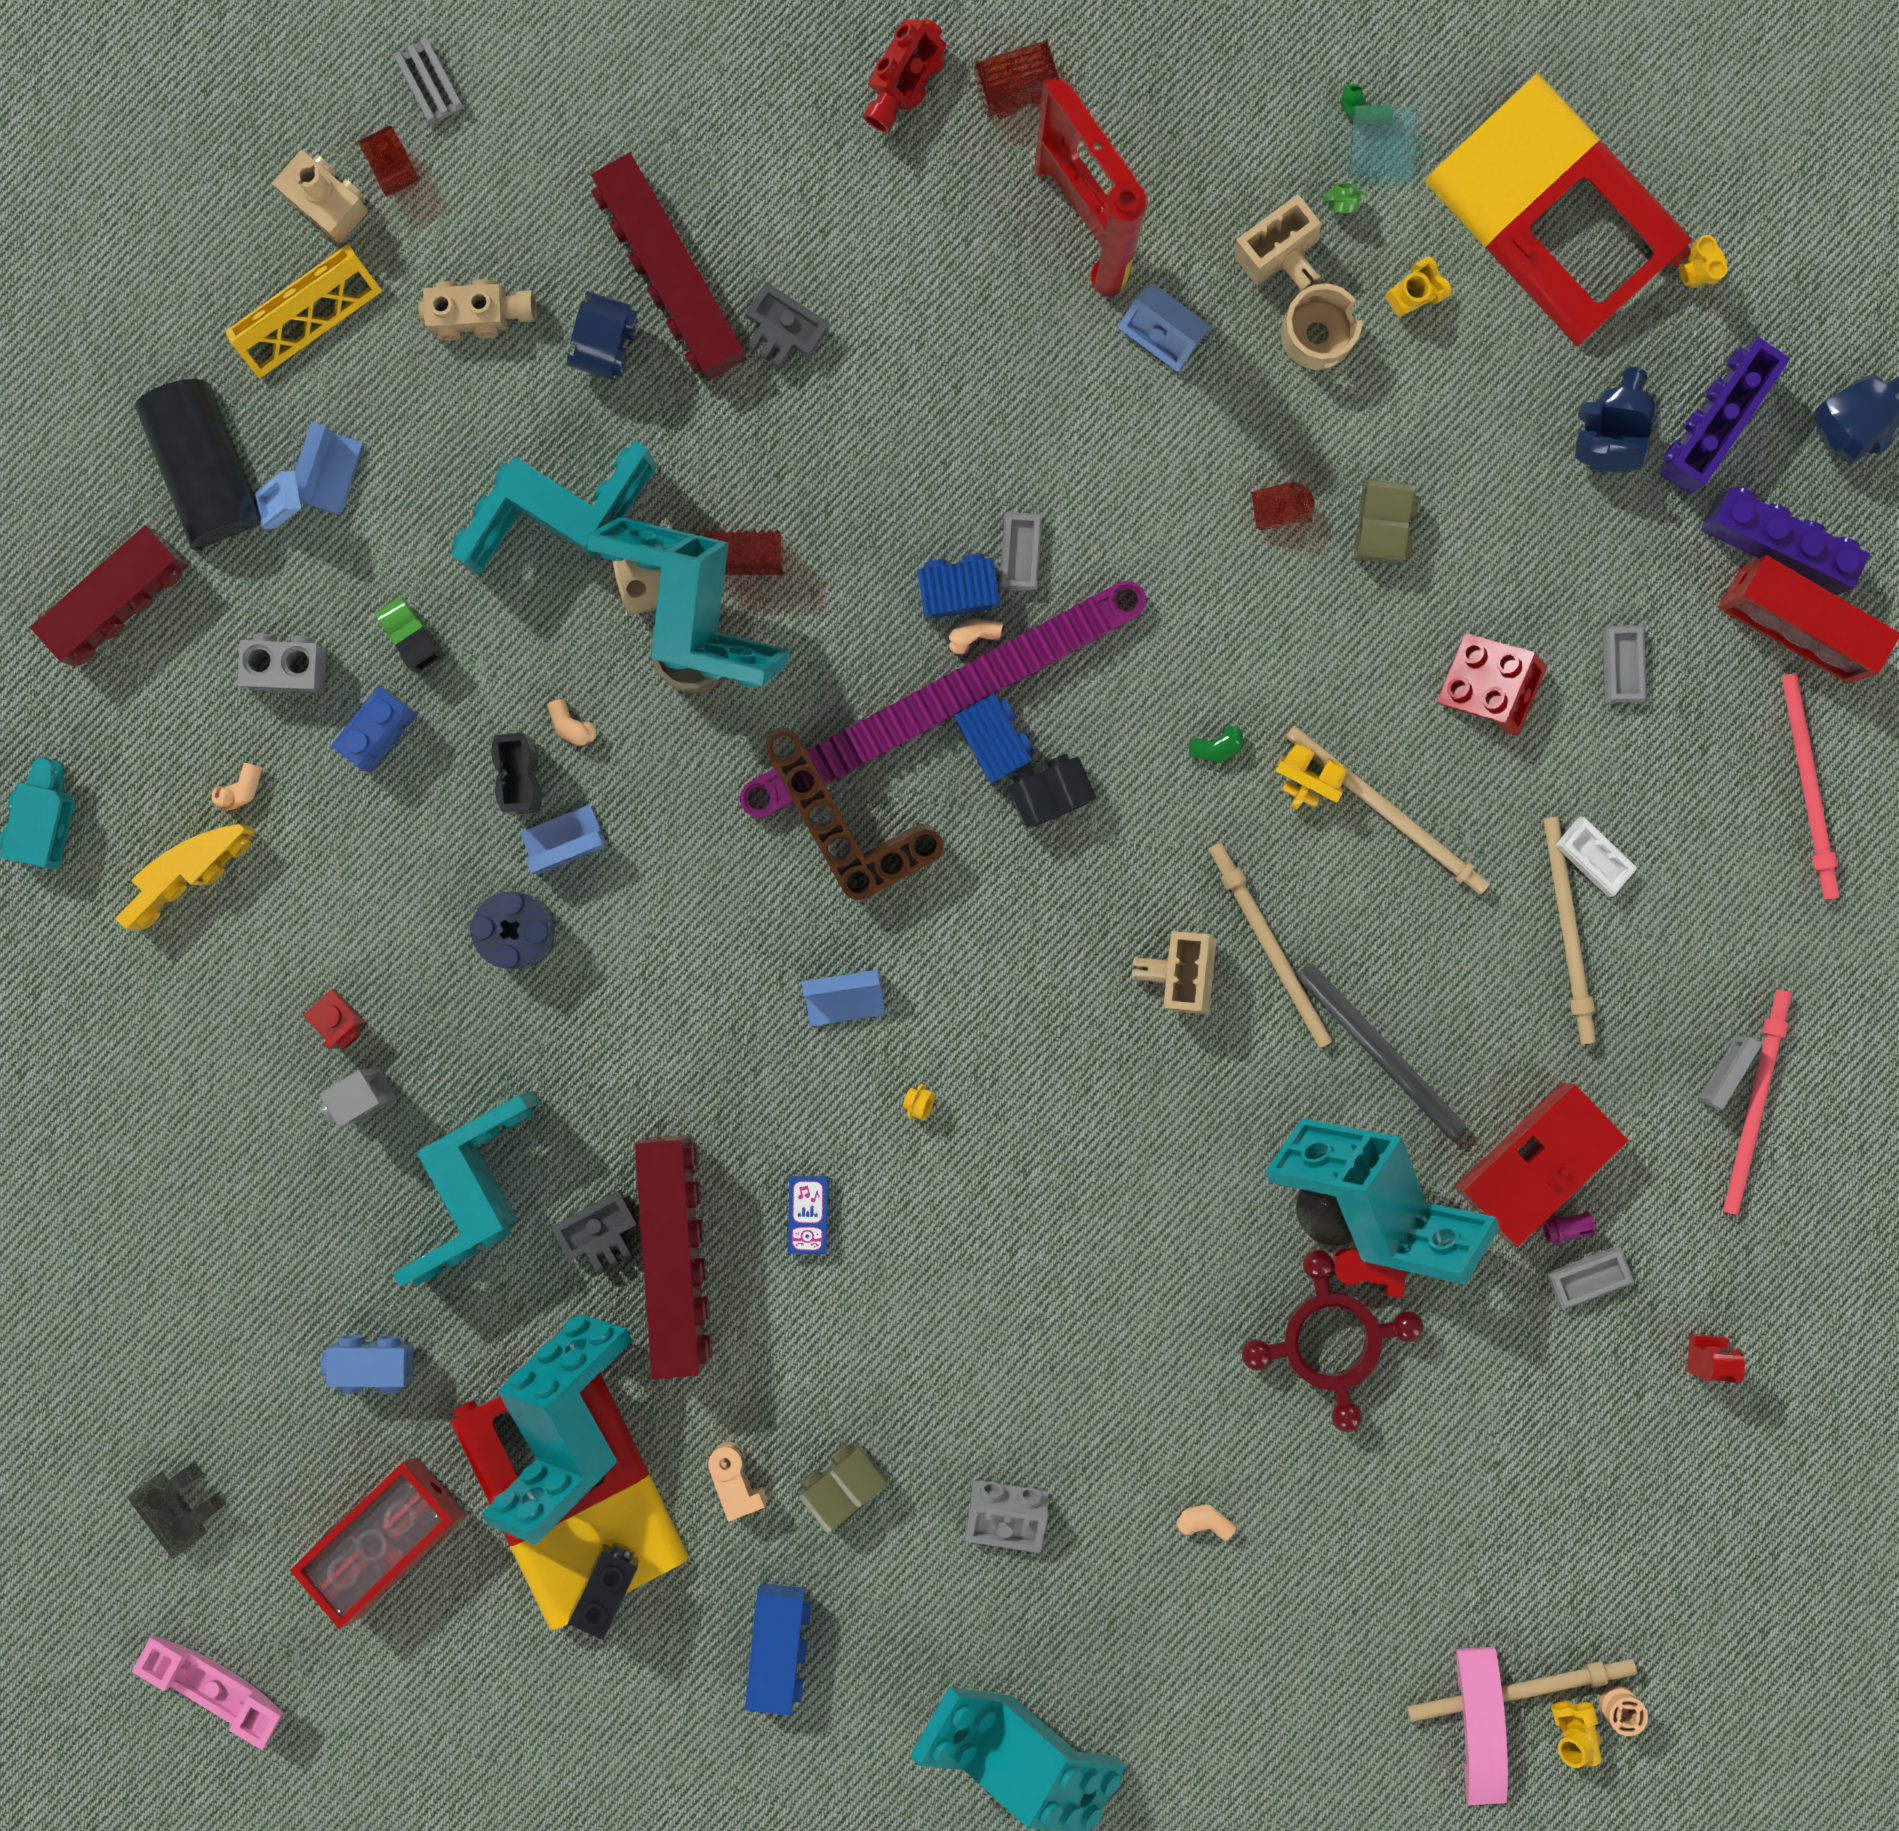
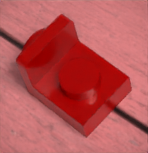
(335, 1020)

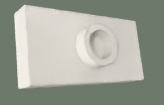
(1596, 857)

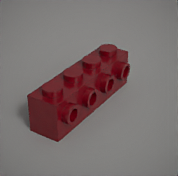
(109, 597)

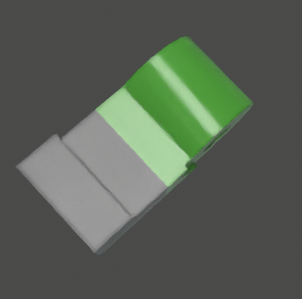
(409, 635)

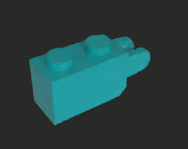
(38, 817)

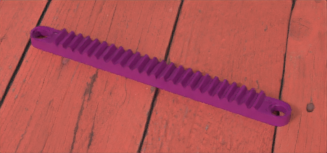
(953, 694)

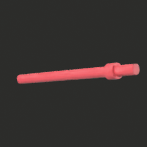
(1824, 859)
(1774, 1030)

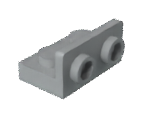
(1007, 1516)

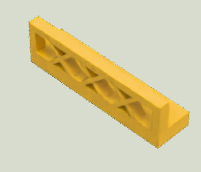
(295, 299)

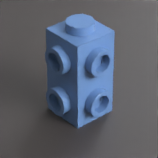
(361, 1364)

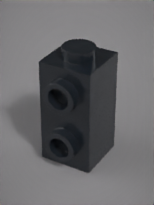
(604, 1590)

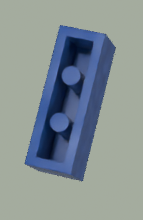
(777, 1649)

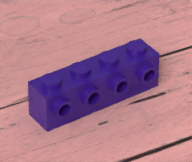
(1724, 416)
(1800, 545)

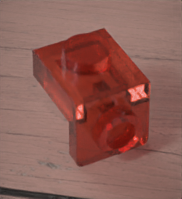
(389, 160)
(1282, 505)

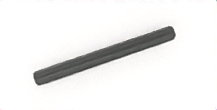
(1381, 1051)

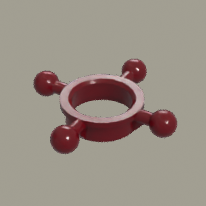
(1346, 1414)

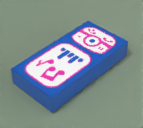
(808, 1214)

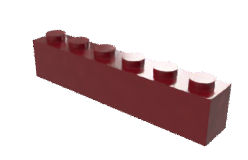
(668, 267)

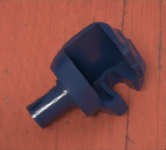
(1859, 418)
(1617, 426)

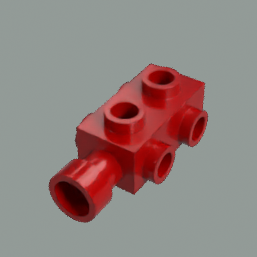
(904, 71)

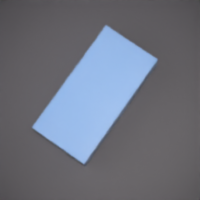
(278, 500)

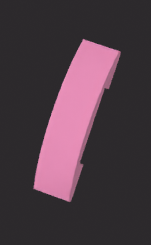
(211, 1686)
(1483, 1726)

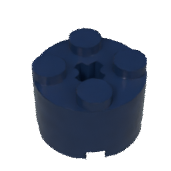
(601, 334)
(491, 930)

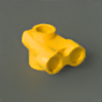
(1704, 264)
(1419, 288)
(1581, 1738)

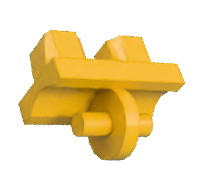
(1295, 767)

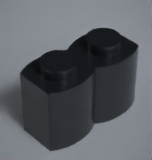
(516, 762)
(1050, 792)

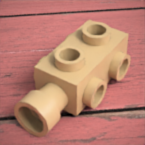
(461, 310)

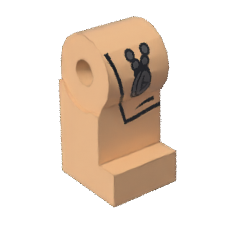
(732, 1482)

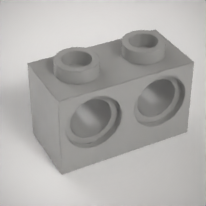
(281, 672)
(356, 1097)

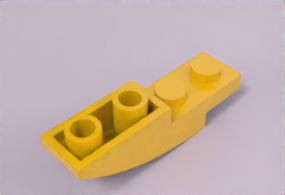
(191, 861)

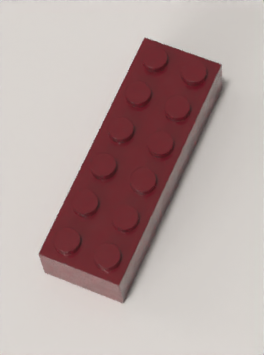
(671, 1256)

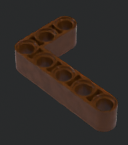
(835, 828)

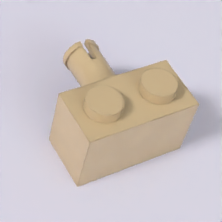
(320, 196)
(1279, 244)
(1185, 972)

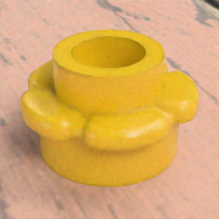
(918, 1102)

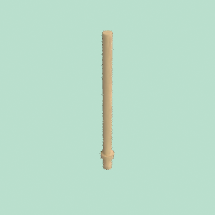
(1463, 871)

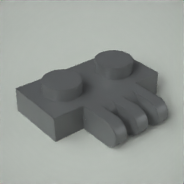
(783, 325)
(597, 1231)

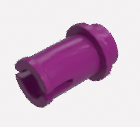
(1569, 1227)

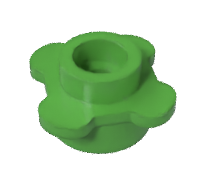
(1344, 198)

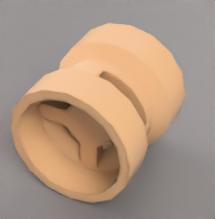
(1616, 1704)

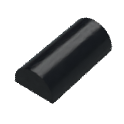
(198, 461)

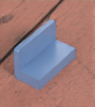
(1164, 326)
(326, 468)
(563, 840)
(843, 997)

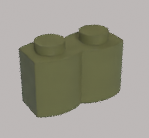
(1385, 522)
(842, 1486)

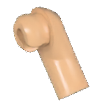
(972, 629)
(568, 728)
(239, 792)
(1203, 1518)

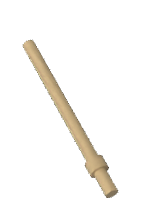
(1234, 879)
(1581, 1004)
(1594, 1675)

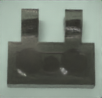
(169, 1514)

